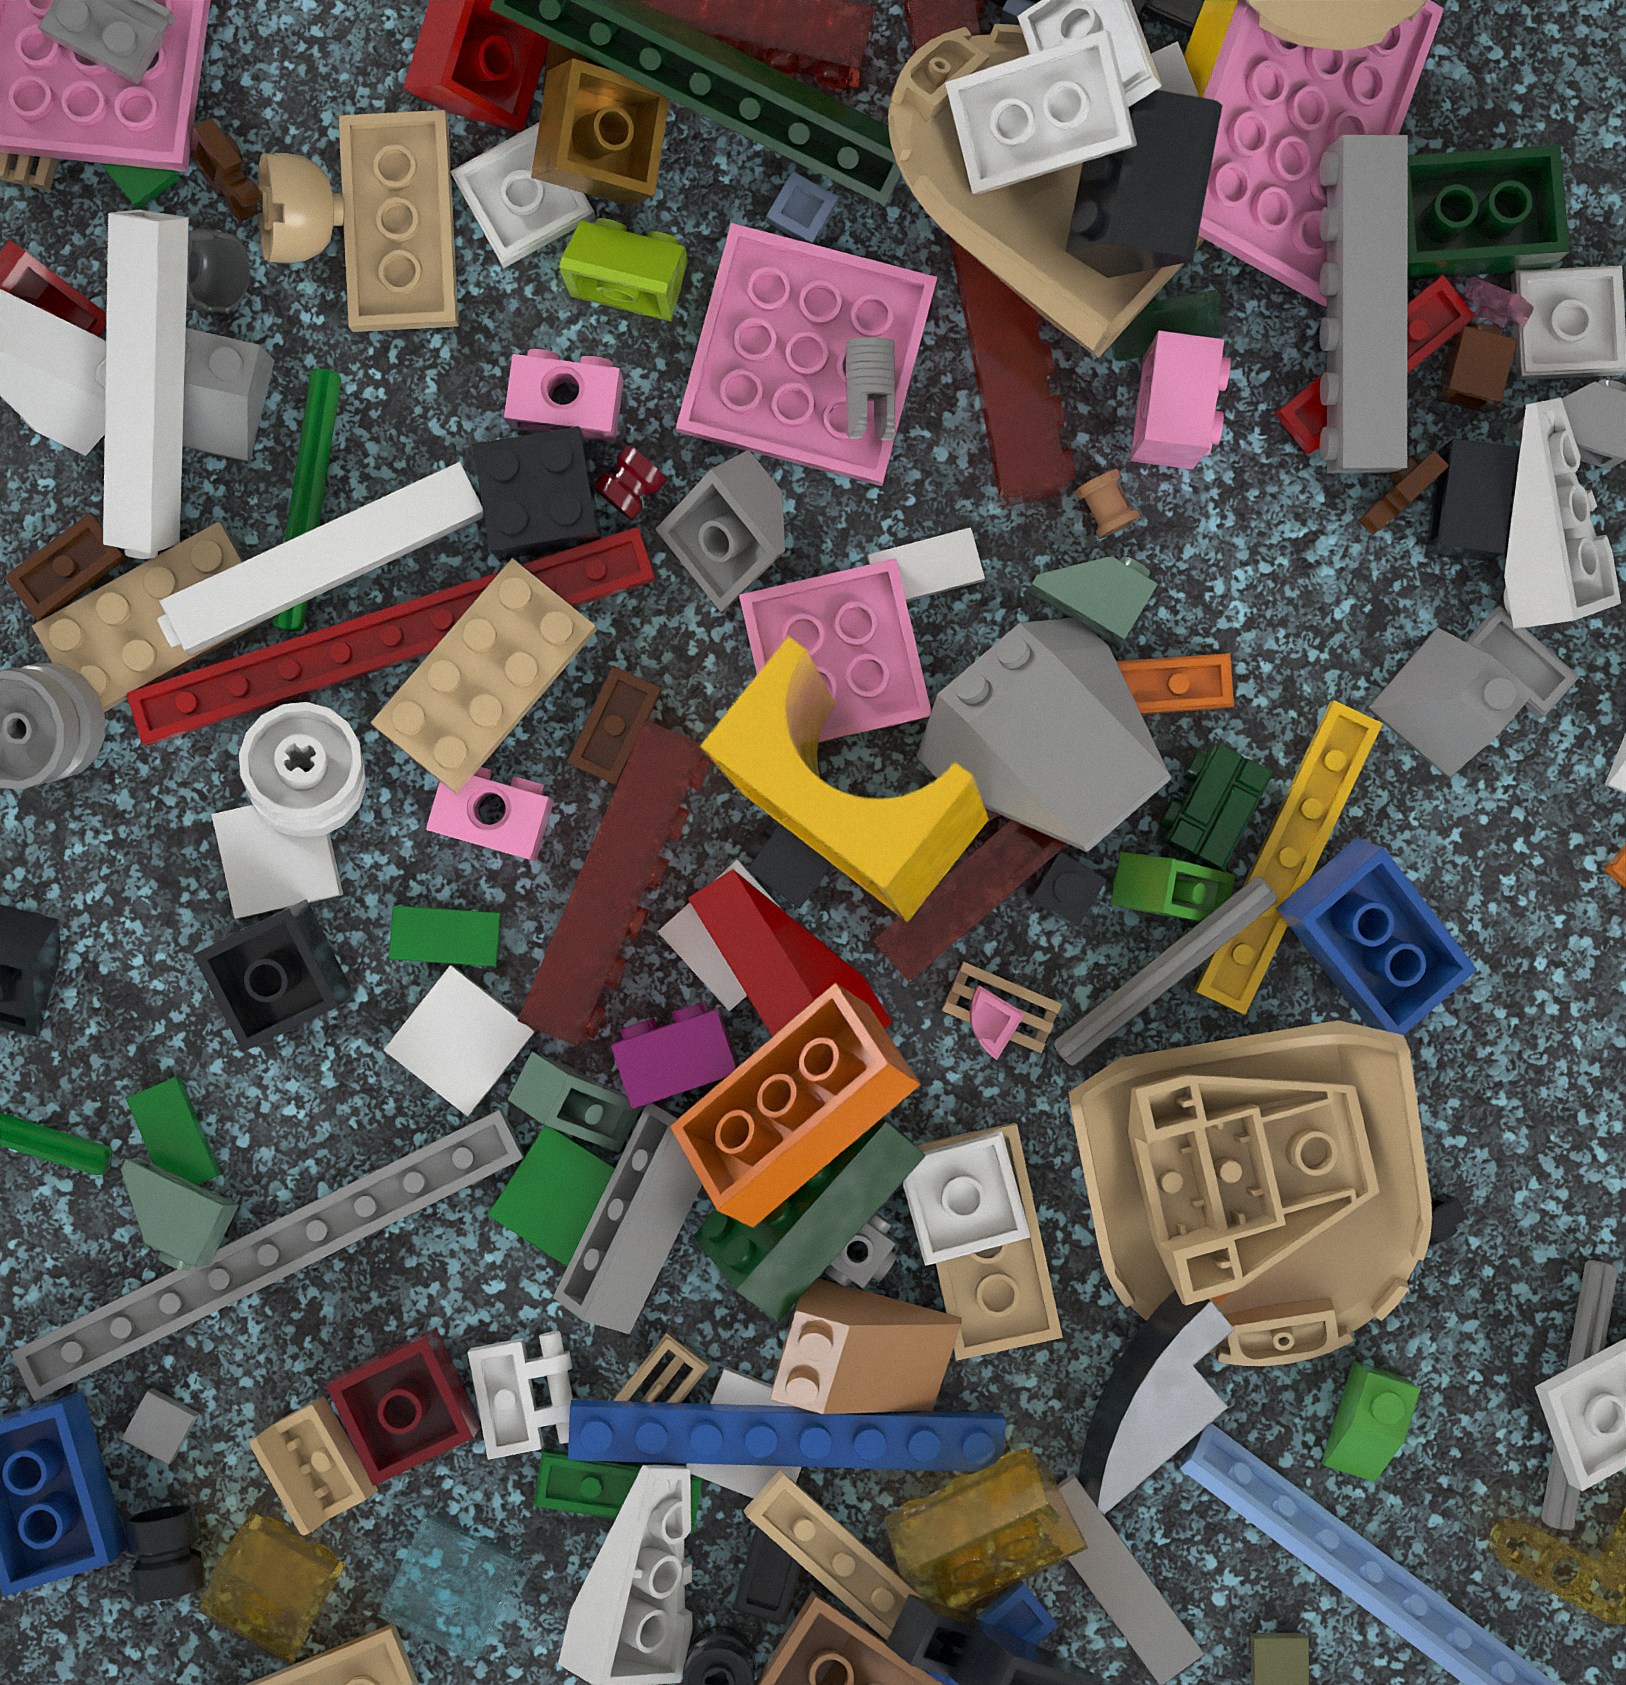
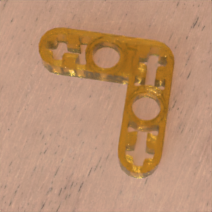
(1609, 1566)

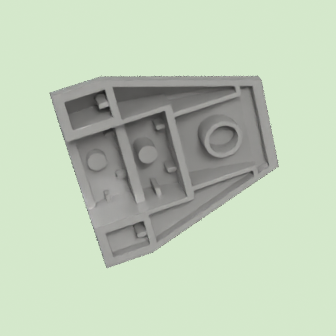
(1048, 733)

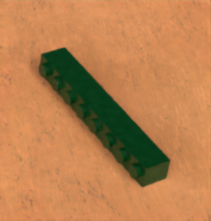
(720, 86)

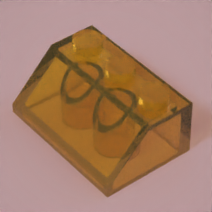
(984, 1531)

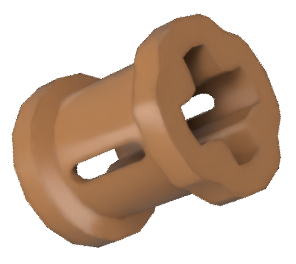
(1108, 503)

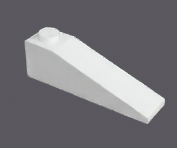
(52, 374)
(1553, 556)
(631, 1608)

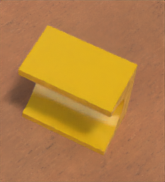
(887, 845)

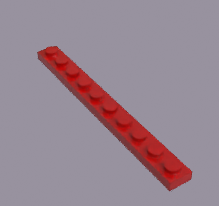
(368, 642)

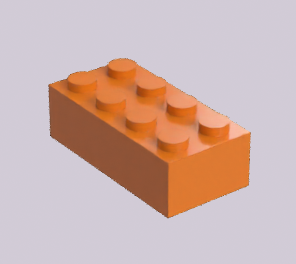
(793, 1106)

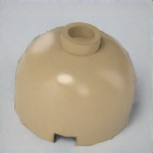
(295, 208)

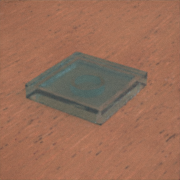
(450, 1587)

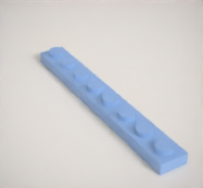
(1353, 1563)

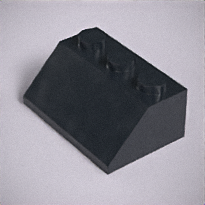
(1148, 200)
(27, 968)

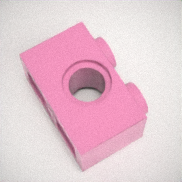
(540, 372)
(518, 831)

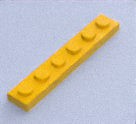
(1292, 850)

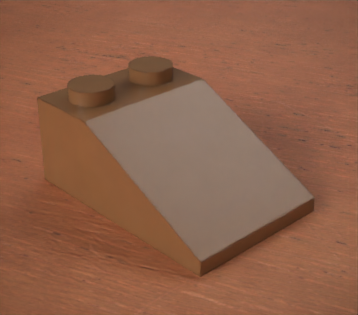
(862, 1353)
(835, 1649)

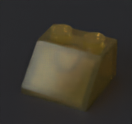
(271, 1586)

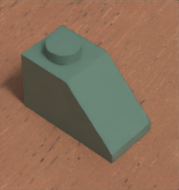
(1099, 593)
(573, 1102)
(176, 1214)

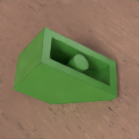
(1169, 887)
(1370, 1421)

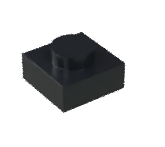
(1445, 1215)

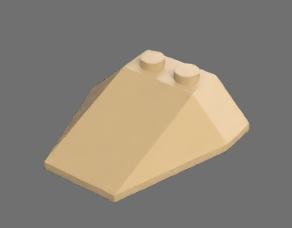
(1244, 1172)

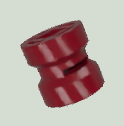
(632, 479)

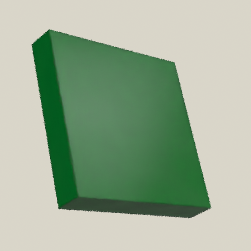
(553, 1194)

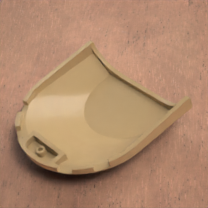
(1016, 228)
(1337, 1278)

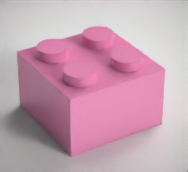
(1179, 399)

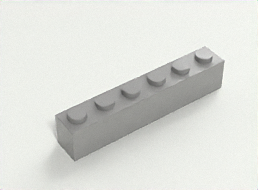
(1365, 303)

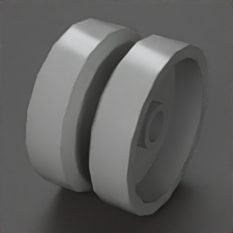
(47, 725)

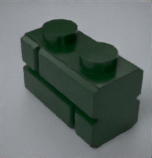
(1215, 805)

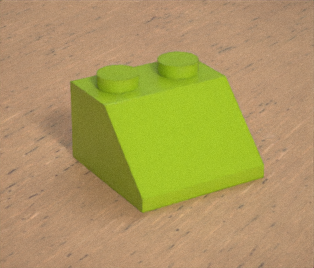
(624, 268)

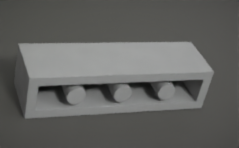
(631, 1226)

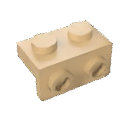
(312, 1465)

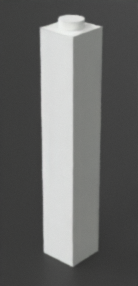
(144, 380)
(320, 560)

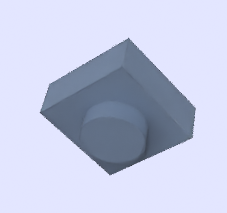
(802, 209)

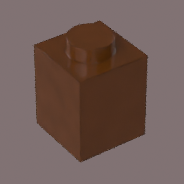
(1476, 368)

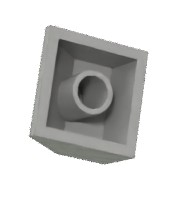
(223, 394)

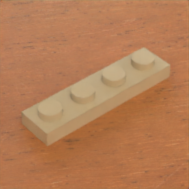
(830, 1552)

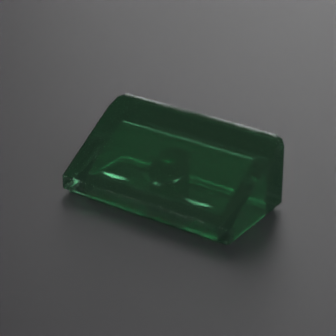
(1187, 314)

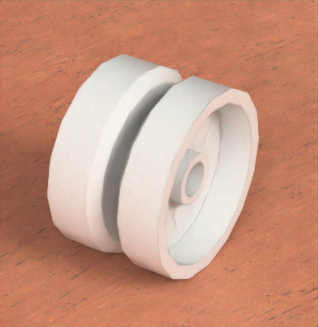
(273, 776)

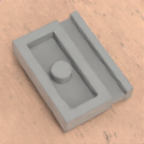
(110, 32)

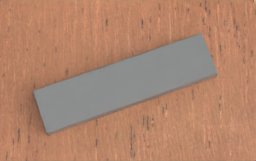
(1128, 1591)

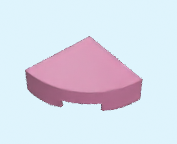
(993, 1021)

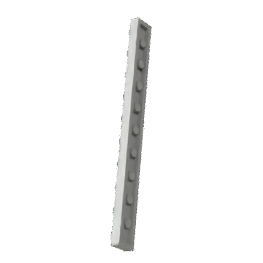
(268, 1254)

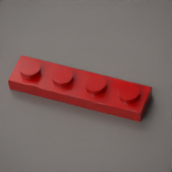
(1431, 320)

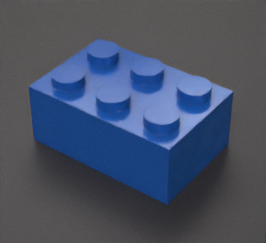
(1376, 938)
(53, 1496)

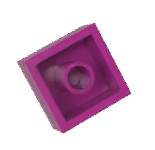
(675, 1056)

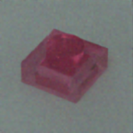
(1497, 304)

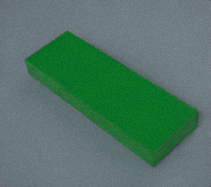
(592, 1486)

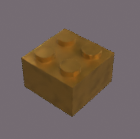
(599, 133)

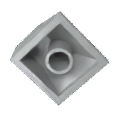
(728, 528)
(1450, 701)

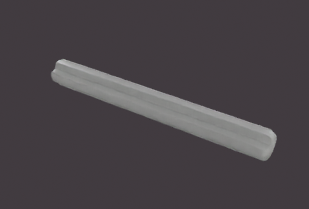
(1165, 970)
(1587, 1340)

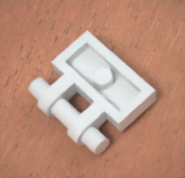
(507, 1397)

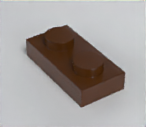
(64, 567)
(614, 725)

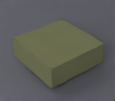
(1279, 1659)

